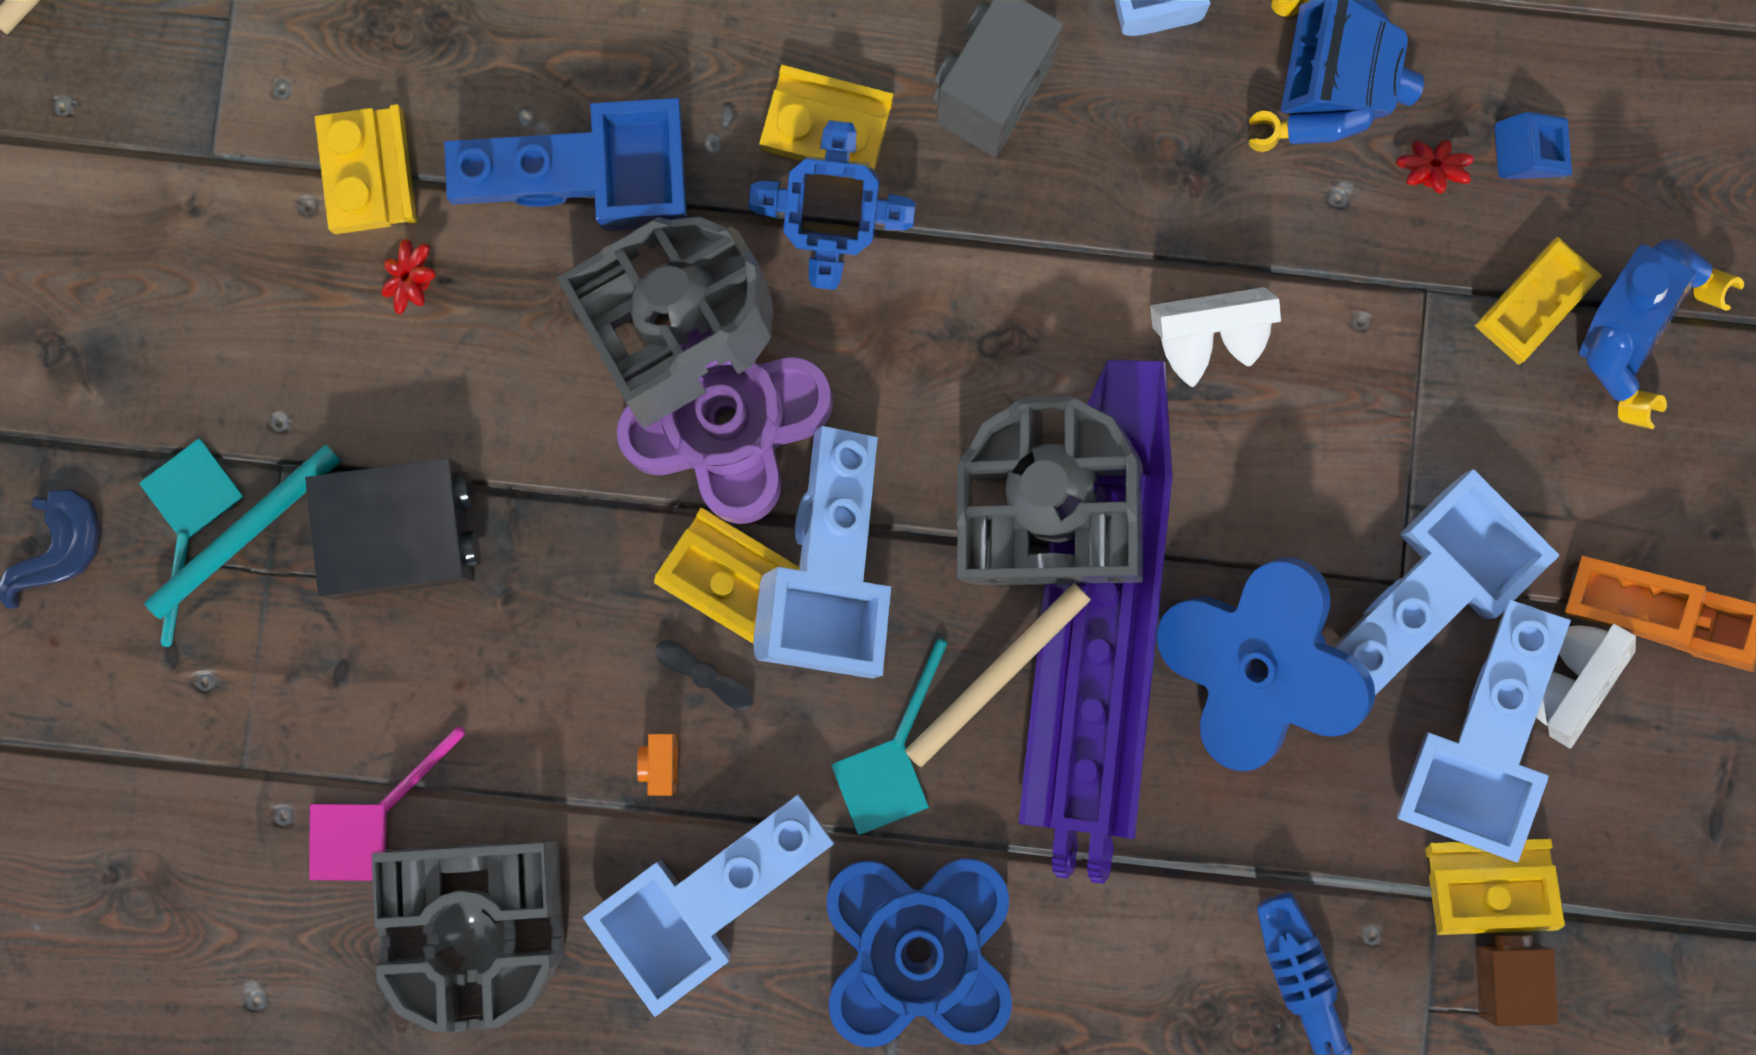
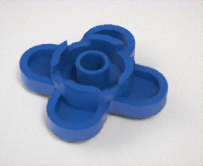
(1305, 679)
(951, 986)

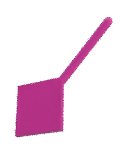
(348, 833)

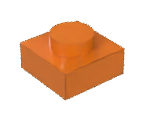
(659, 764)

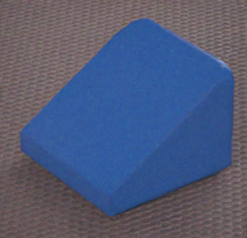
(1533, 146)

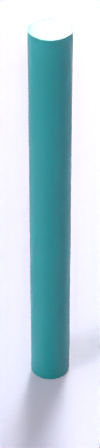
(240, 533)

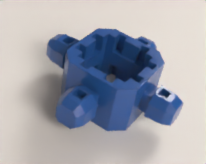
(769, 198)

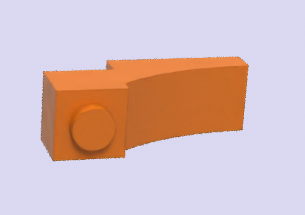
(1666, 612)

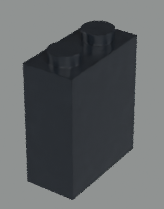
(391, 528)

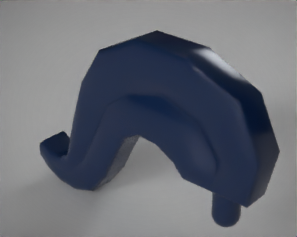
(73, 545)

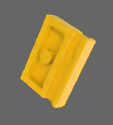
(808, 101)
(365, 169)
(719, 572)
(1493, 894)

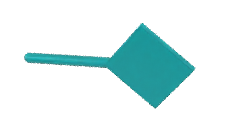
(190, 495)
(881, 781)

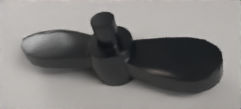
(704, 675)

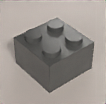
(997, 72)

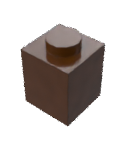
(1516, 981)

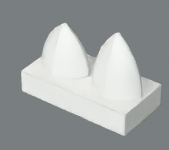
(1190, 324)
(1598, 661)

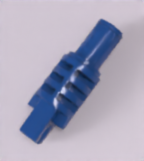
(1302, 972)

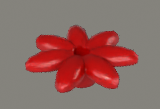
(1435, 167)
(408, 275)

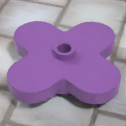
(737, 459)

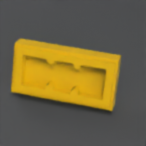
(1538, 300)

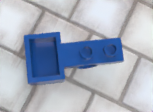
(626, 162)

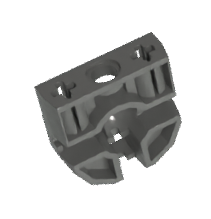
(704, 286)
(1039, 478)
(409, 892)

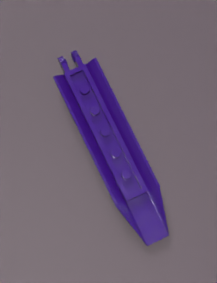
(1099, 666)

